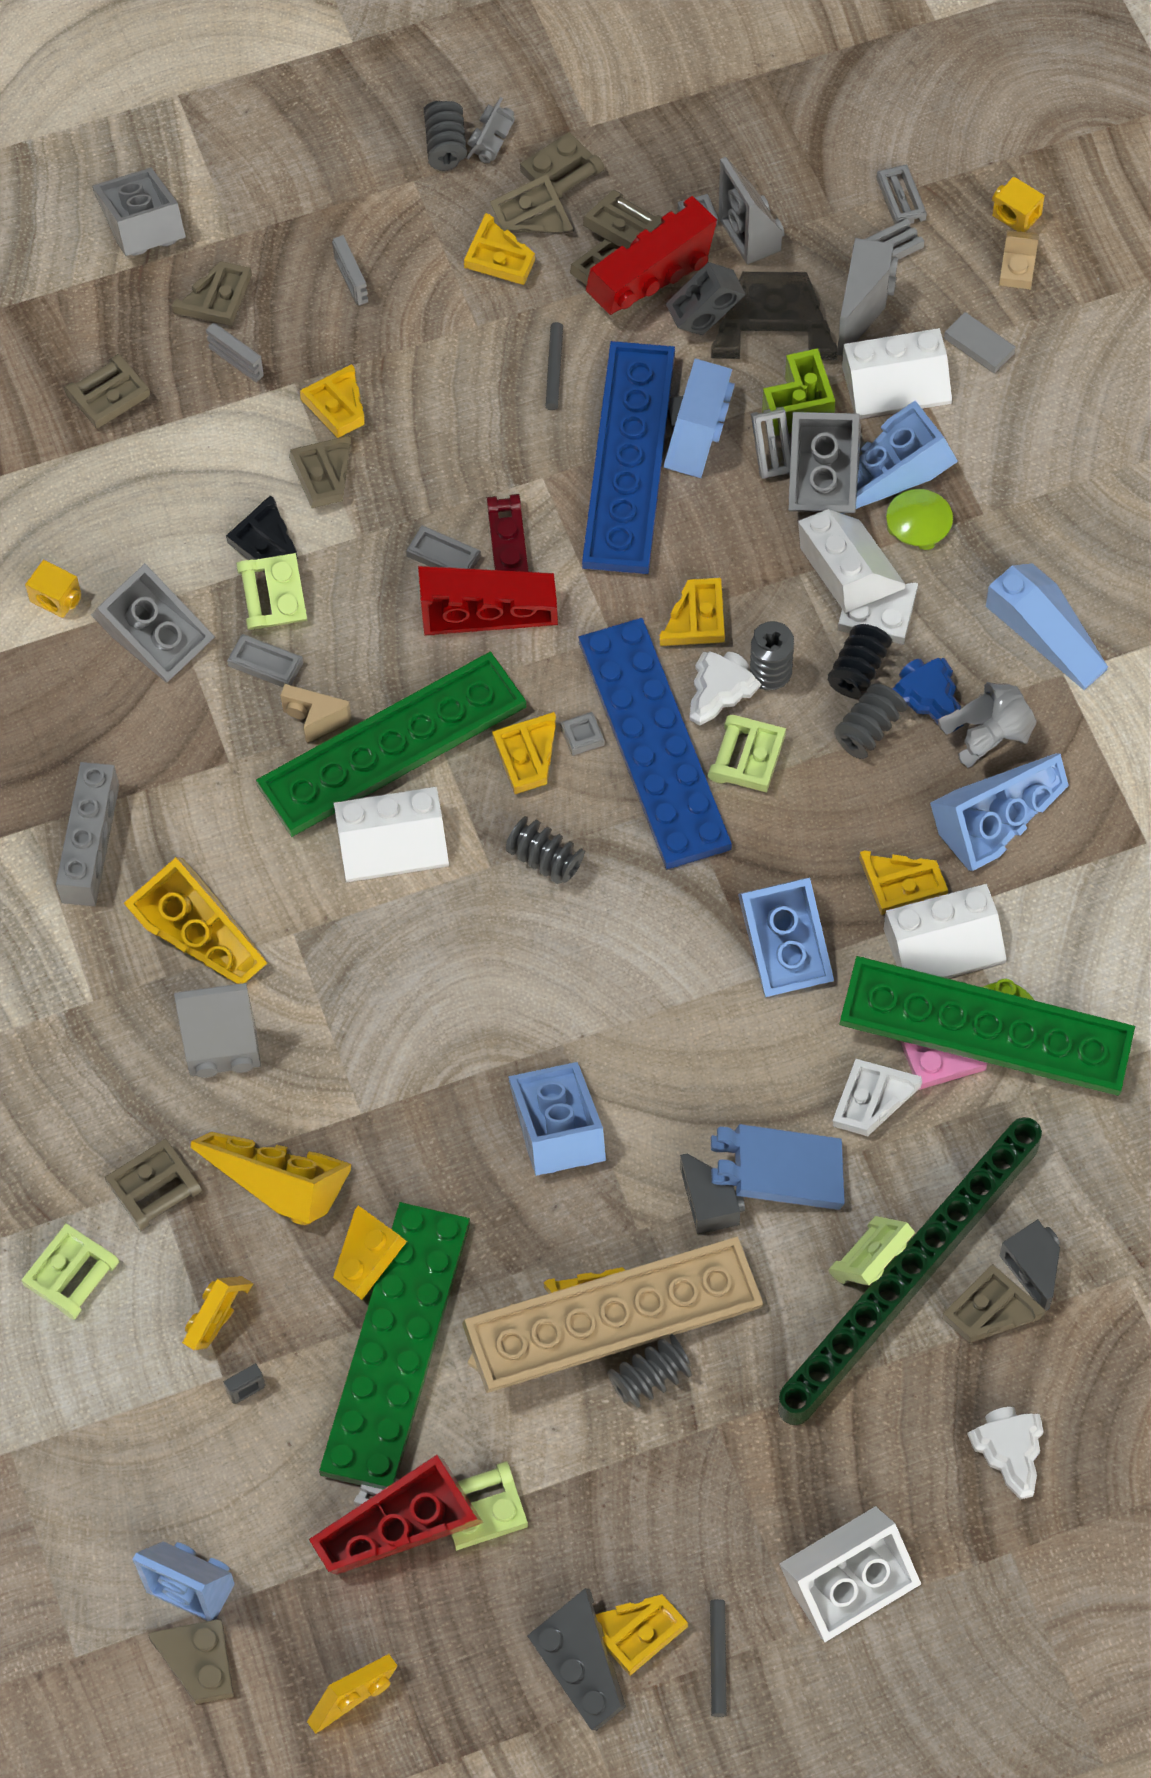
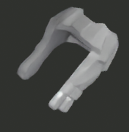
(1001, 715)

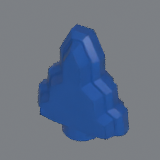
(928, 688)

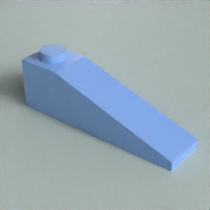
(902, 456)
(1044, 619)
(990, 812)

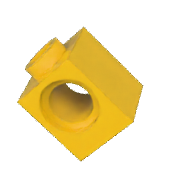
(1017, 205)
(53, 589)

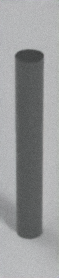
(554, 366)
(718, 1658)

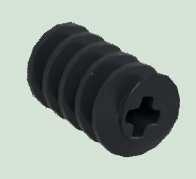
(859, 660)

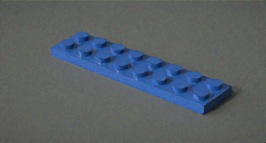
(629, 458)
(654, 744)

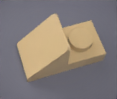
(1019, 259)
(322, 711)

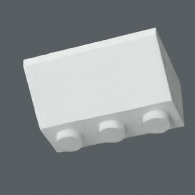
(896, 371)
(847, 559)
(391, 834)
(947, 934)
(850, 1573)

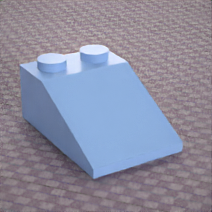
(786, 937)
(558, 1118)
(184, 1579)

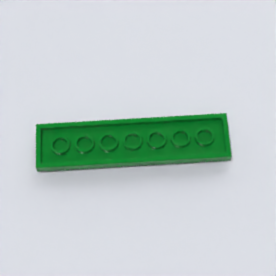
(391, 743)
(987, 1025)
(395, 1349)

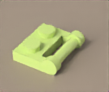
(283, 590)
(758, 755)
(873, 1251)
(61, 1263)
(499, 1512)

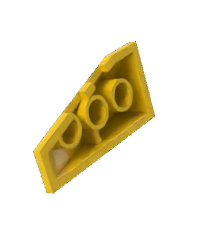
(191, 918)
(283, 1181)

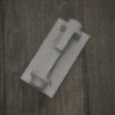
(483, 141)

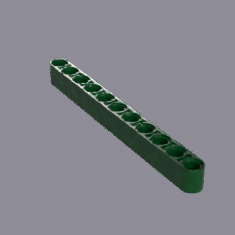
(907, 1285)

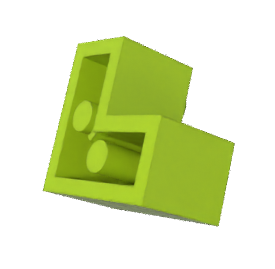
(805, 388)

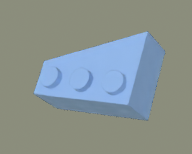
(699, 417)

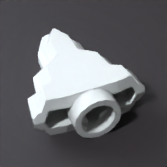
(720, 684)
(1010, 1446)

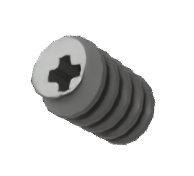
(444, 134)
(772, 655)
(869, 720)
(542, 852)
(650, 1372)

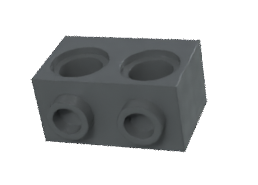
(705, 298)

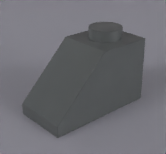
(711, 1204)
(1034, 1260)

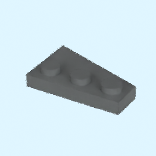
(579, 1661)

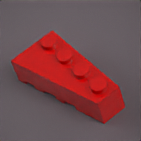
(654, 258)
(485, 600)
(400, 1517)

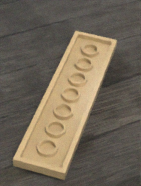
(611, 1314)

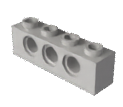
(87, 834)

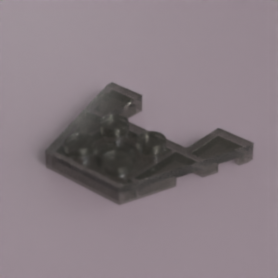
(775, 304)

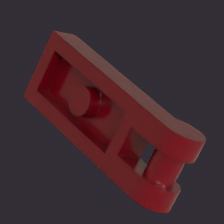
(507, 534)

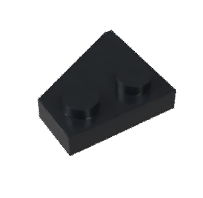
(262, 533)

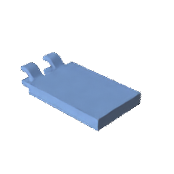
(781, 1166)

